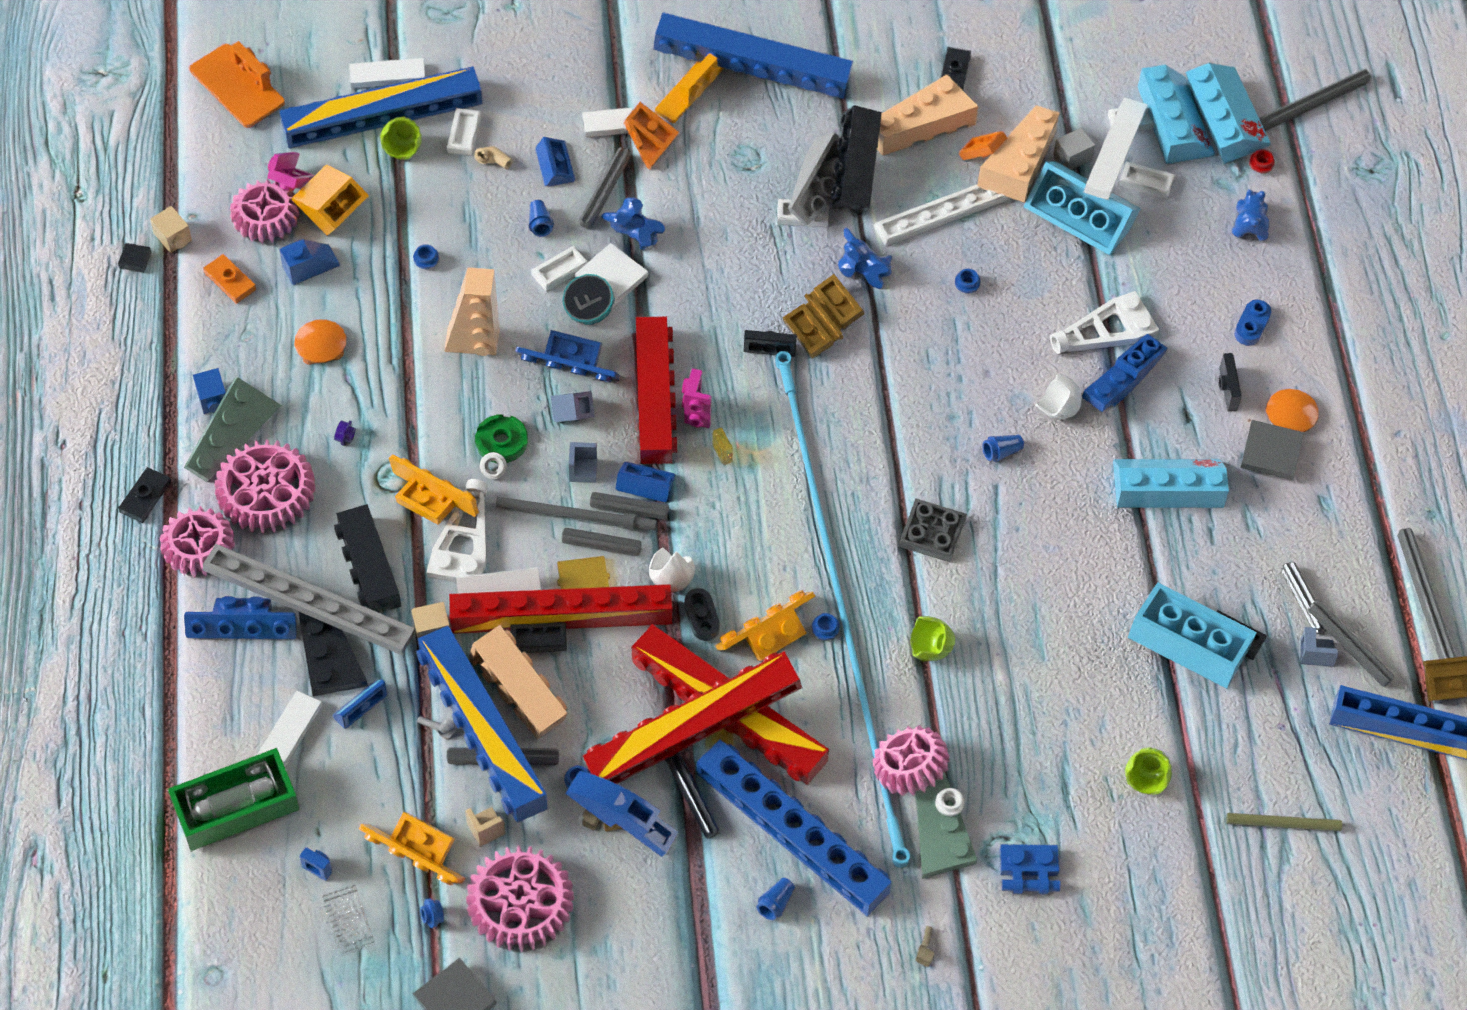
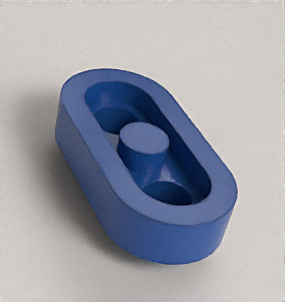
(1253, 320)

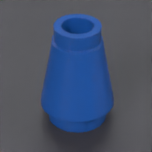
(539, 219)
(1000, 447)
(774, 901)

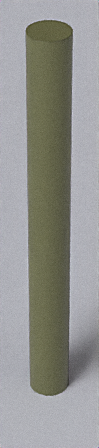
(1284, 821)

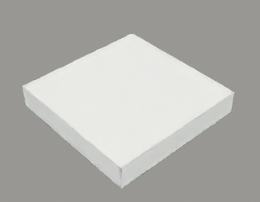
(617, 269)

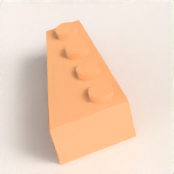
(927, 113)
(1018, 160)
(475, 317)
(518, 681)

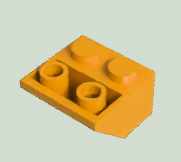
(329, 198)

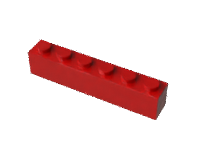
(654, 390)

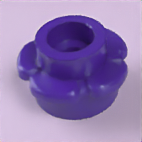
(344, 432)

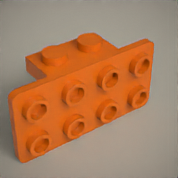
(238, 82)

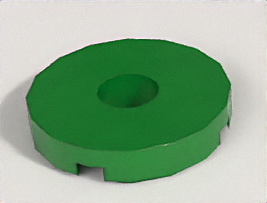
(502, 425)

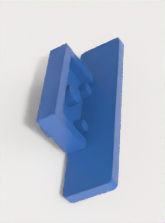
(570, 352)
(241, 620)

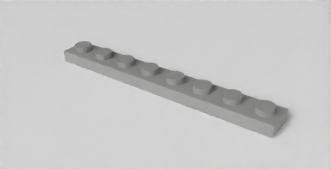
(308, 599)

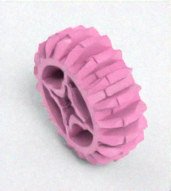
(264, 211)
(180, 544)
(908, 755)

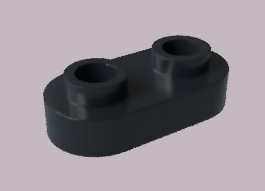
(703, 615)

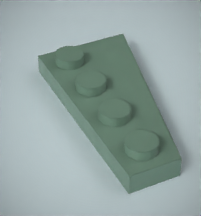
(231, 426)
(942, 838)

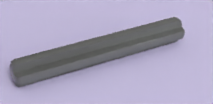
(604, 188)
(1350, 643)
(534, 756)

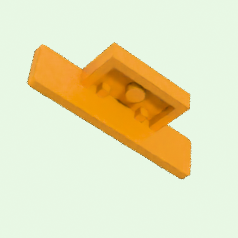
(688, 89)
(429, 494)
(772, 631)
(419, 842)

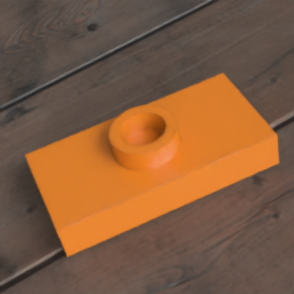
(982, 145)
(229, 278)

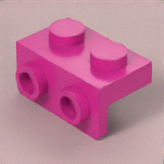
(284, 171)
(695, 404)

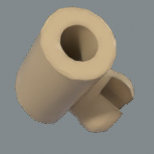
(493, 155)

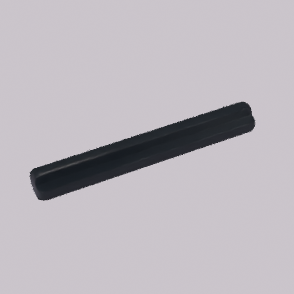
(692, 795)

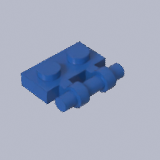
(1029, 861)

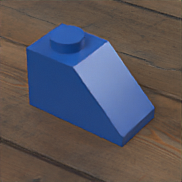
(307, 259)

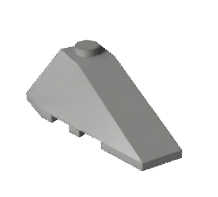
(815, 179)

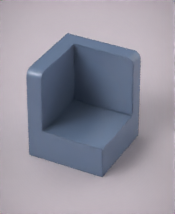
(572, 406)
(582, 462)
(1316, 651)

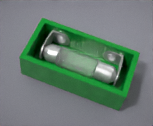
(233, 799)

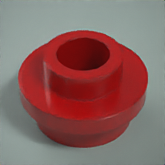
(1262, 156)

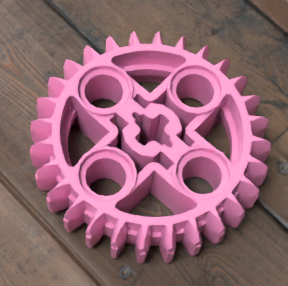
(265, 486)
(530, 904)

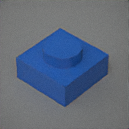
(316, 863)

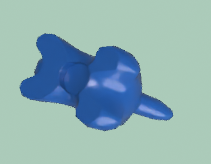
(1252, 216)
(632, 222)
(862, 259)

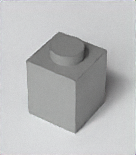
(1074, 149)

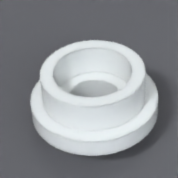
(502, 465)
(949, 795)

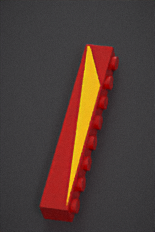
(575, 606)
(694, 720)
(764, 730)

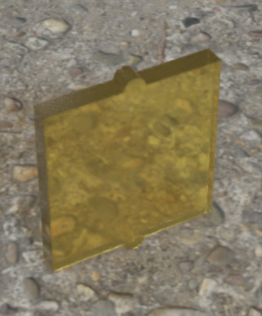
(583, 573)

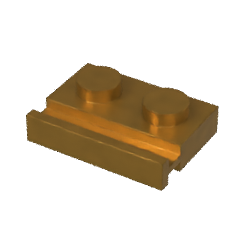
(836, 302)
(813, 327)
(1446, 678)

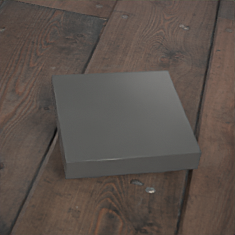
(1272, 450)
(932, 530)
(454, 990)

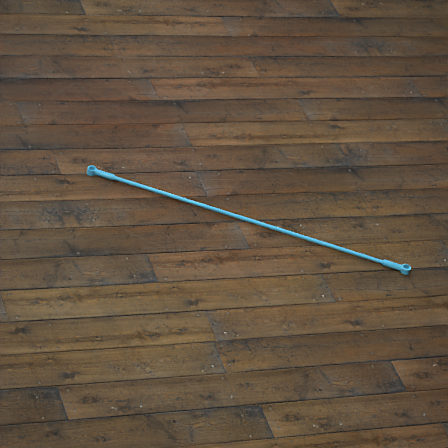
(892, 820)

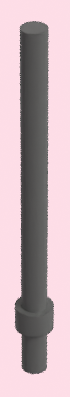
(627, 521)

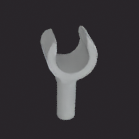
(445, 729)

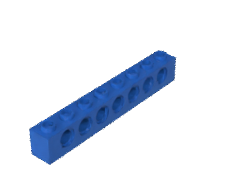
(862, 895)

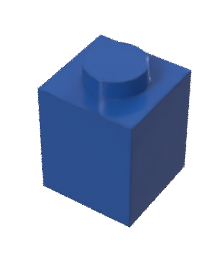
(209, 389)

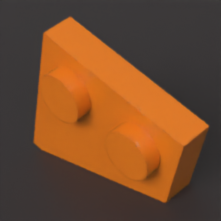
(649, 133)

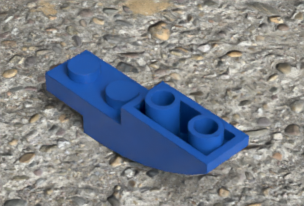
(1125, 374)
(620, 806)

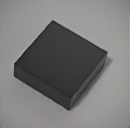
(134, 257)

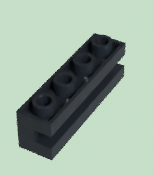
(856, 159)
(367, 559)

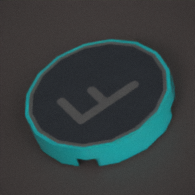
(588, 299)

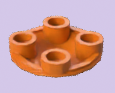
(320, 341)
(1292, 410)

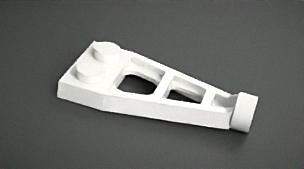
(1130, 312)
(449, 565)

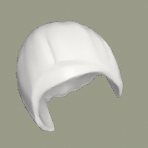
(1061, 398)
(671, 570)

